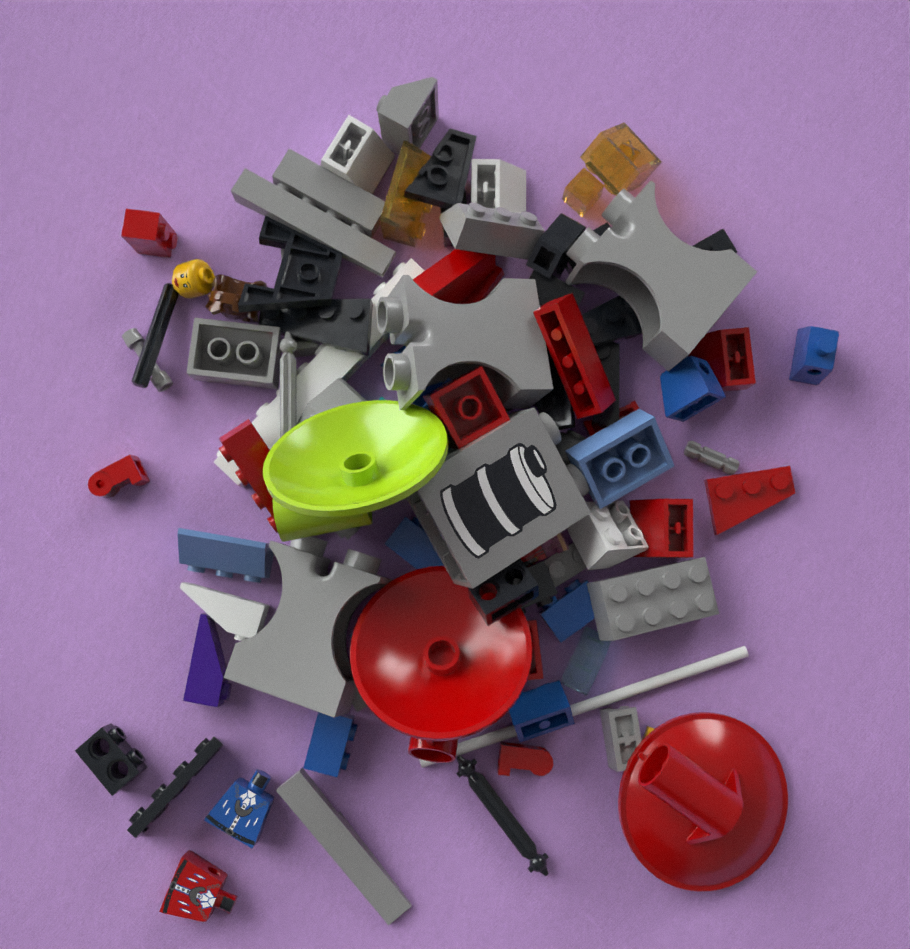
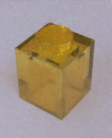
(583, 192)

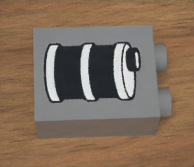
(500, 498)

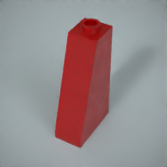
(456, 275)

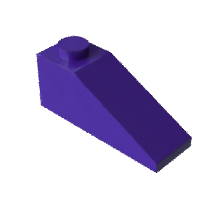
(207, 667)

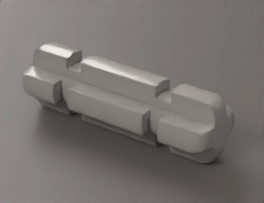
(711, 457)

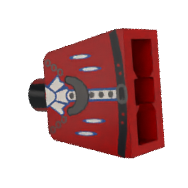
(197, 890)

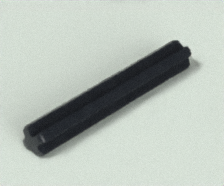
(155, 336)

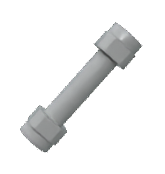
(135, 341)

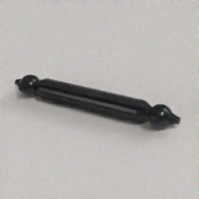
(502, 815)

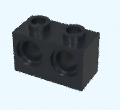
(508, 596)
(105, 764)

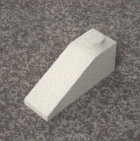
(231, 612)

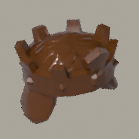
(227, 297)

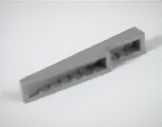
(305, 218)
(344, 845)

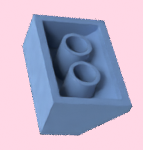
(621, 457)
(224, 554)

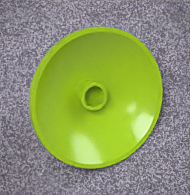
(350, 463)

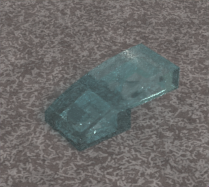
(585, 661)

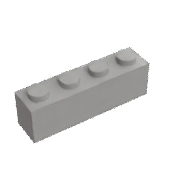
(329, 192)

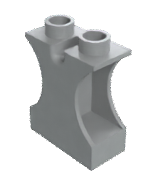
(665, 281)
(454, 338)
(304, 644)

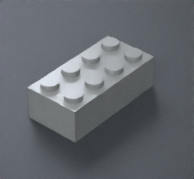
(652, 599)

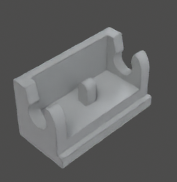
(620, 735)

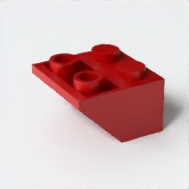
(729, 357)
(665, 526)

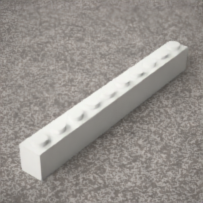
(320, 373)

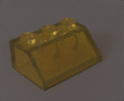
(401, 216)

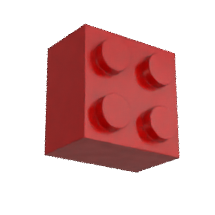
(467, 407)

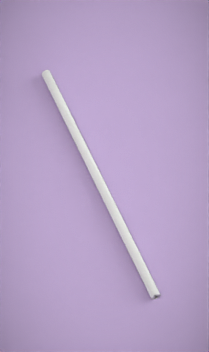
(611, 697)

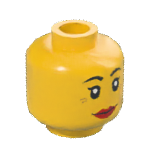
(193, 279)

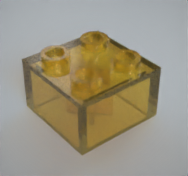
(620, 159)

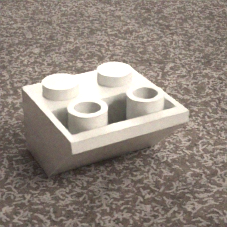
(358, 155)
(498, 185)
(607, 536)

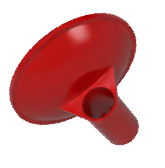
(434, 662)
(703, 801)

